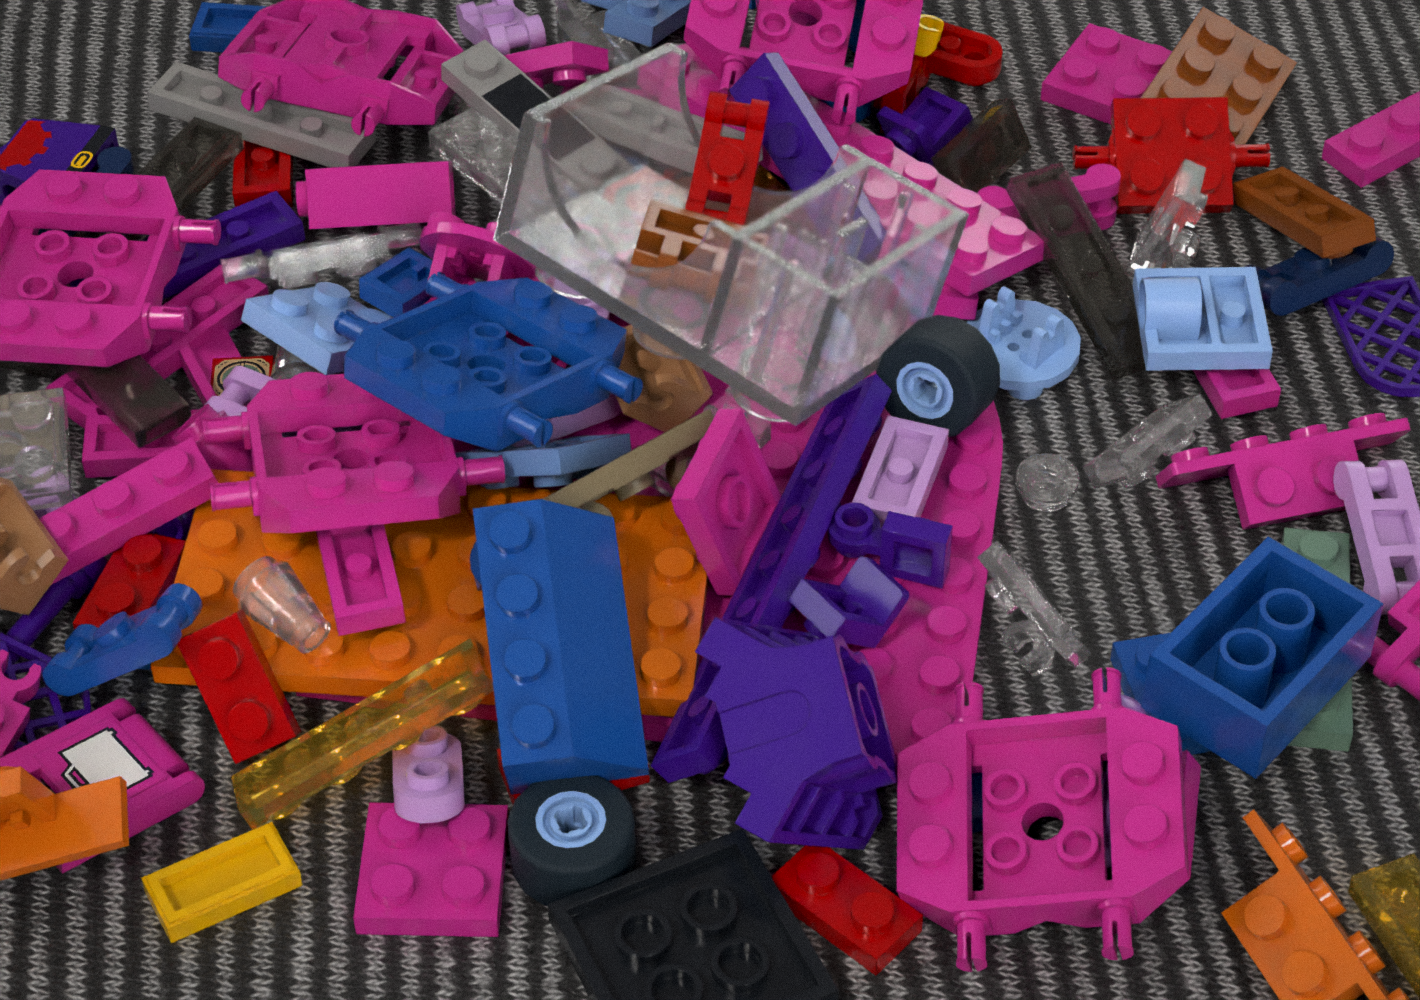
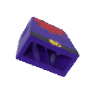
(51, 146)

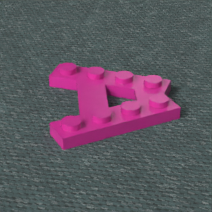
(215, 313)

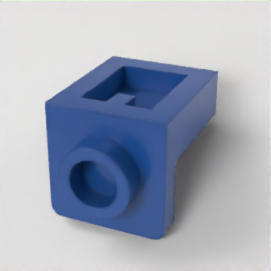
(397, 283)

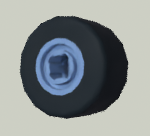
(940, 373)
(570, 836)

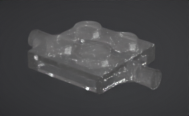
(299, 263)

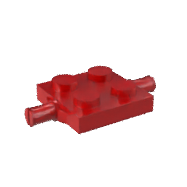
(1156, 136)

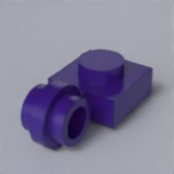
(906, 544)

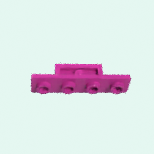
(1284, 477)

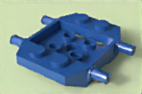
(473, 383)

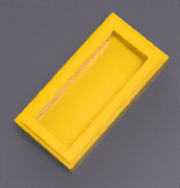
(221, 882)

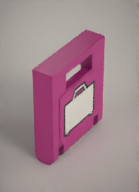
(110, 745)

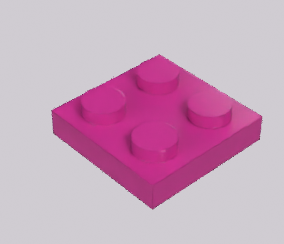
(1102, 68)
(726, 499)
(432, 875)

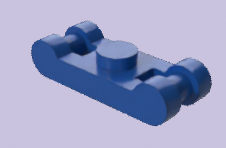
(122, 642)

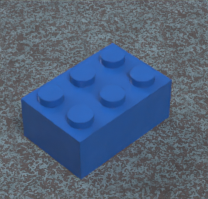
(1261, 656)

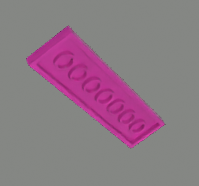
(991, 242)

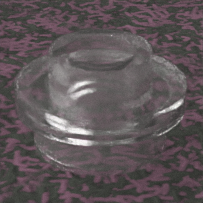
(1047, 481)

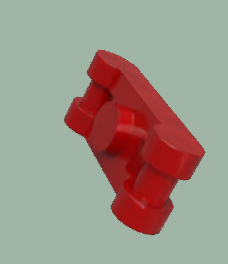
(726, 165)

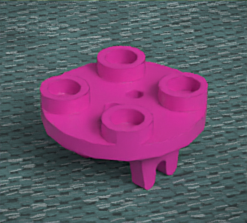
(469, 250)

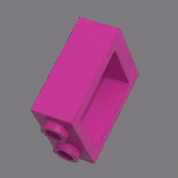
(375, 194)

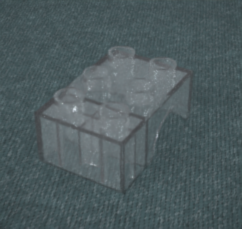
(774, 310)

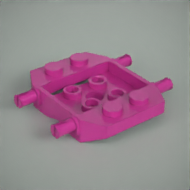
(811, 52)
(335, 60)
(120, 301)
(341, 476)
(1032, 772)

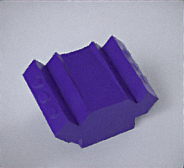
(800, 733)

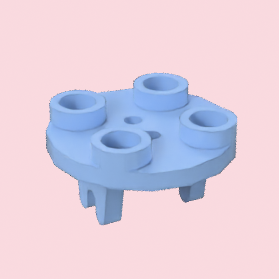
(1031, 342)

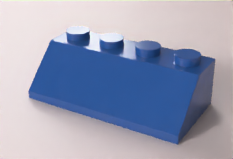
(558, 644)

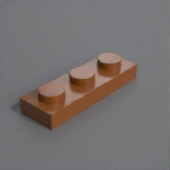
(1304, 212)

